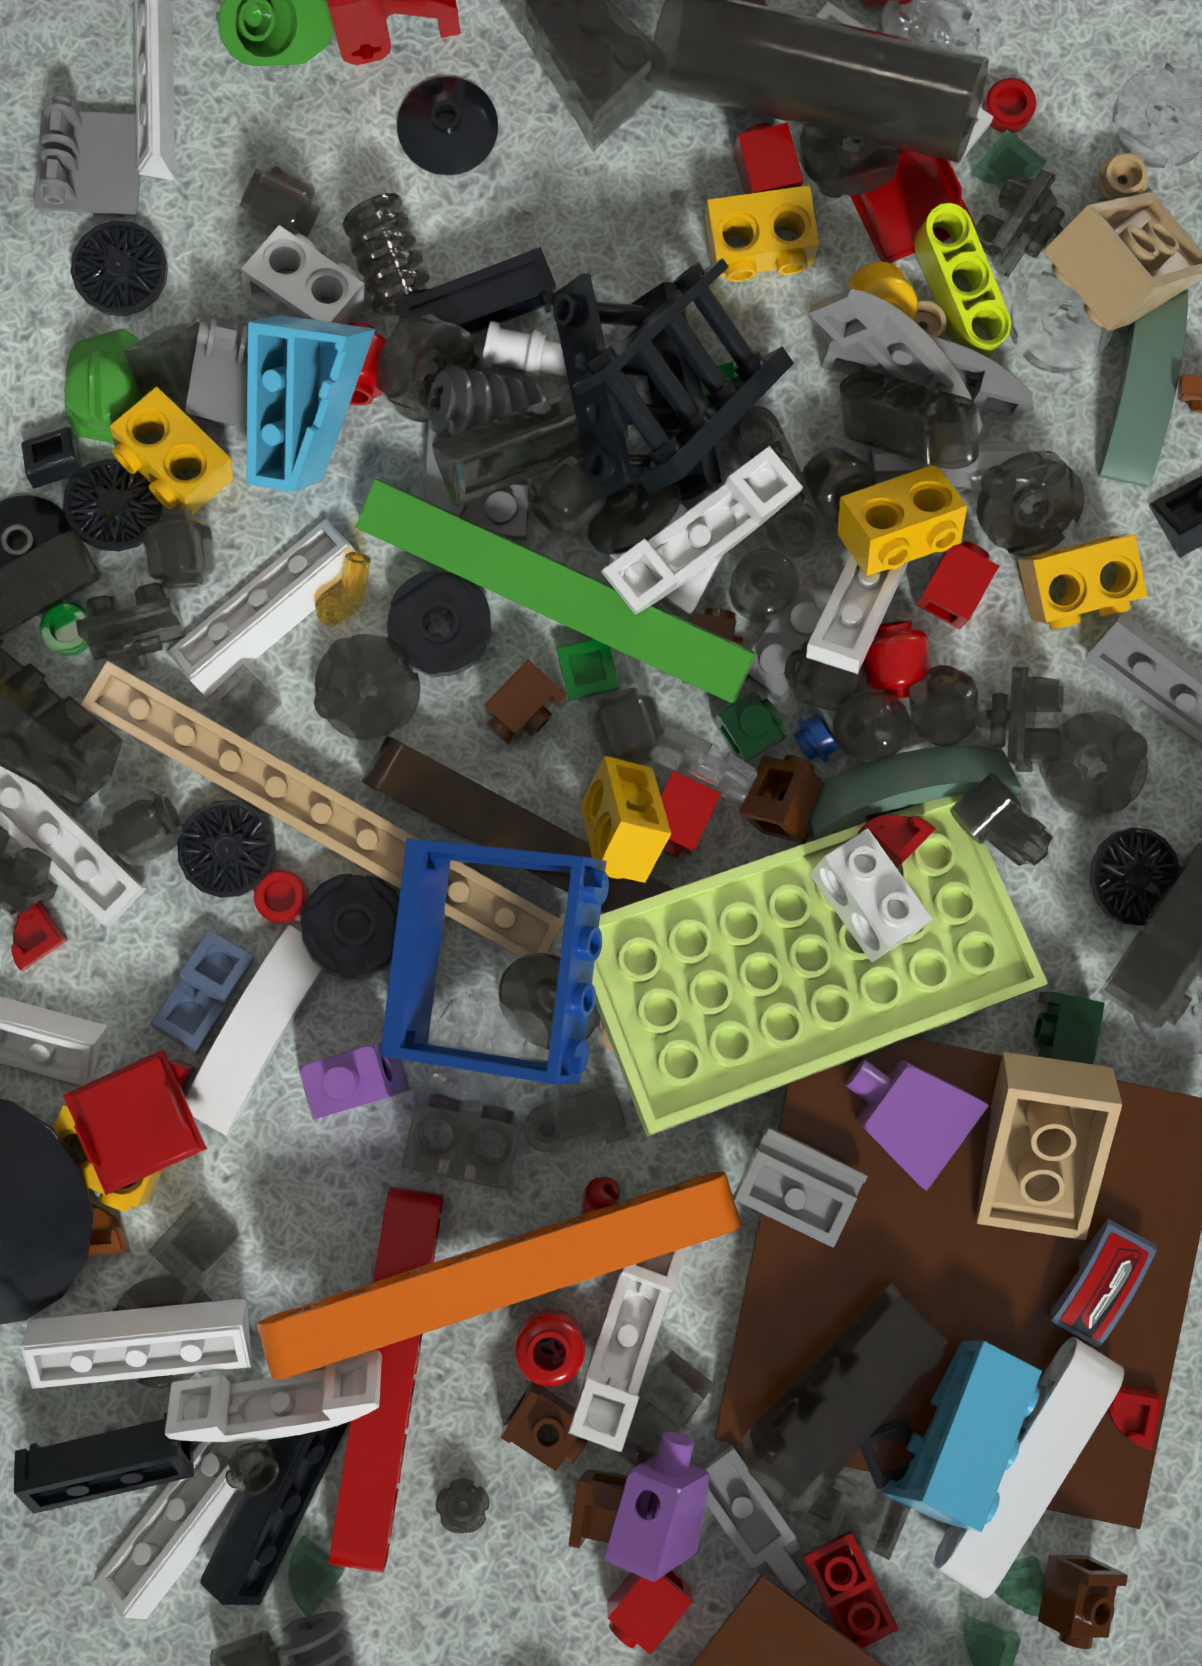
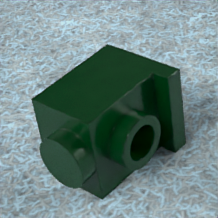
(750, 726)
(1068, 1028)

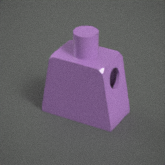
(351, 1080)
(915, 1116)
(660, 1511)

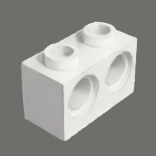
(299, 292)
(870, 895)

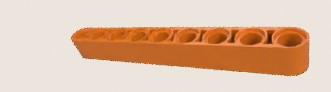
(497, 1275)

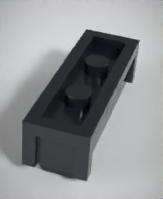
(488, 294)
(100, 1466)

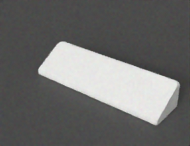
(154, 88)
(262, 609)
(49, 1042)
(137, 1343)
(170, 1533)

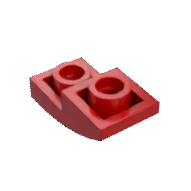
(850, 1590)

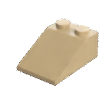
(1125, 258)
(1047, 1144)

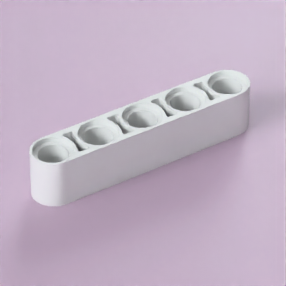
(1068, 1410)

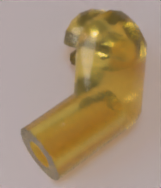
(347, 593)

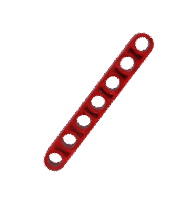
(379, 1438)

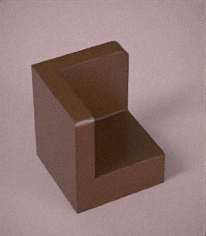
(595, 1506)

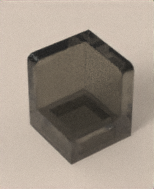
(164, 359)
(194, 1242)

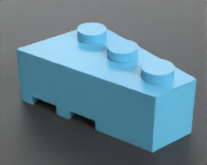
(298, 396)
(969, 1438)

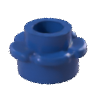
(816, 738)

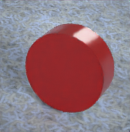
(1010, 104)
(281, 896)

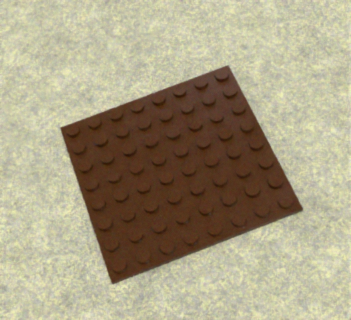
(972, 1275)

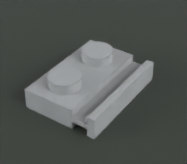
(800, 1186)

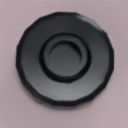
(119, 268)
(110, 506)
(226, 848)
(1132, 874)

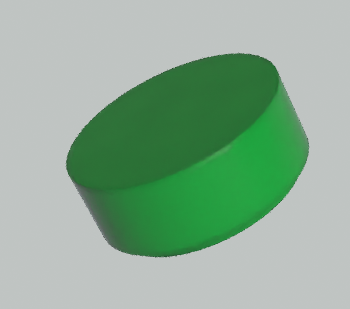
(60, 629)

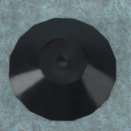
(42, 1215)

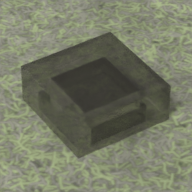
(243, 701)

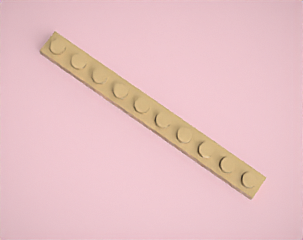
(310, 806)

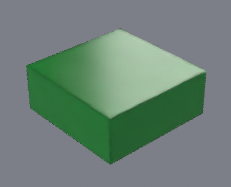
(587, 669)

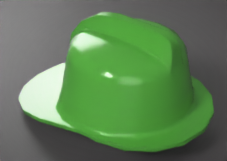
(274, 30)
(99, 384)

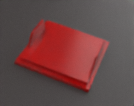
(901, 206)
(134, 1122)

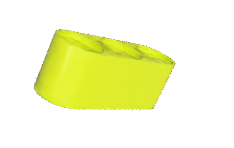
(967, 259)

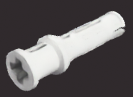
(526, 352)

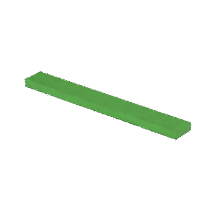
(555, 590)

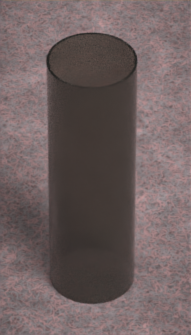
(820, 74)

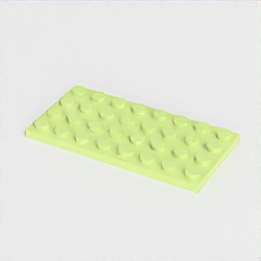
(764, 984)

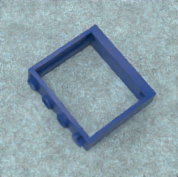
(417, 956)

